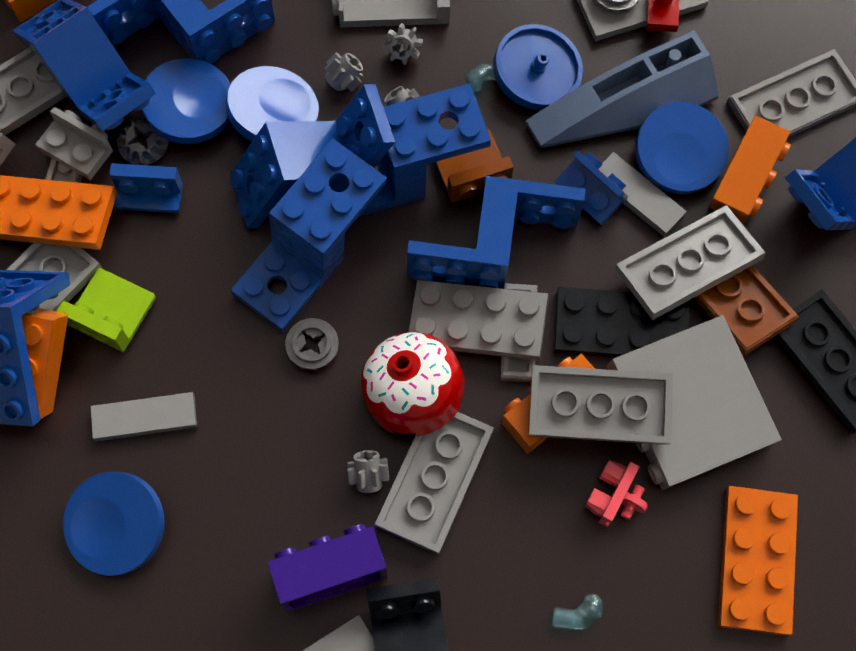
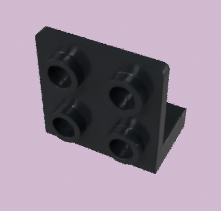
(408, 616)

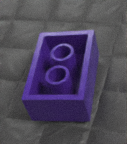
(327, 567)

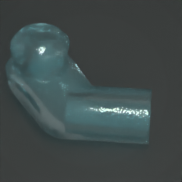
(479, 74)
(582, 616)

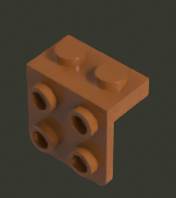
(466, 173)

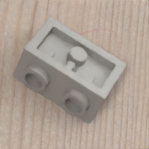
(74, 143)

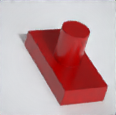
(662, 15)

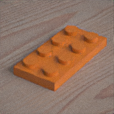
(54, 211)
(758, 561)

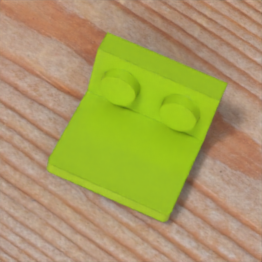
(109, 309)

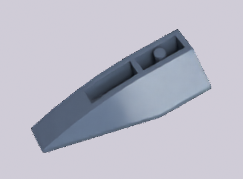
(629, 93)

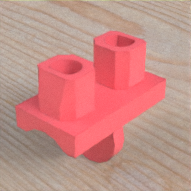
(607, 506)

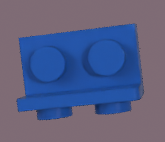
(147, 188)
(602, 193)

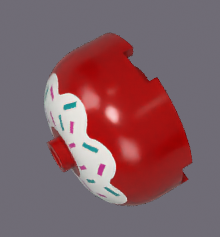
(412, 383)

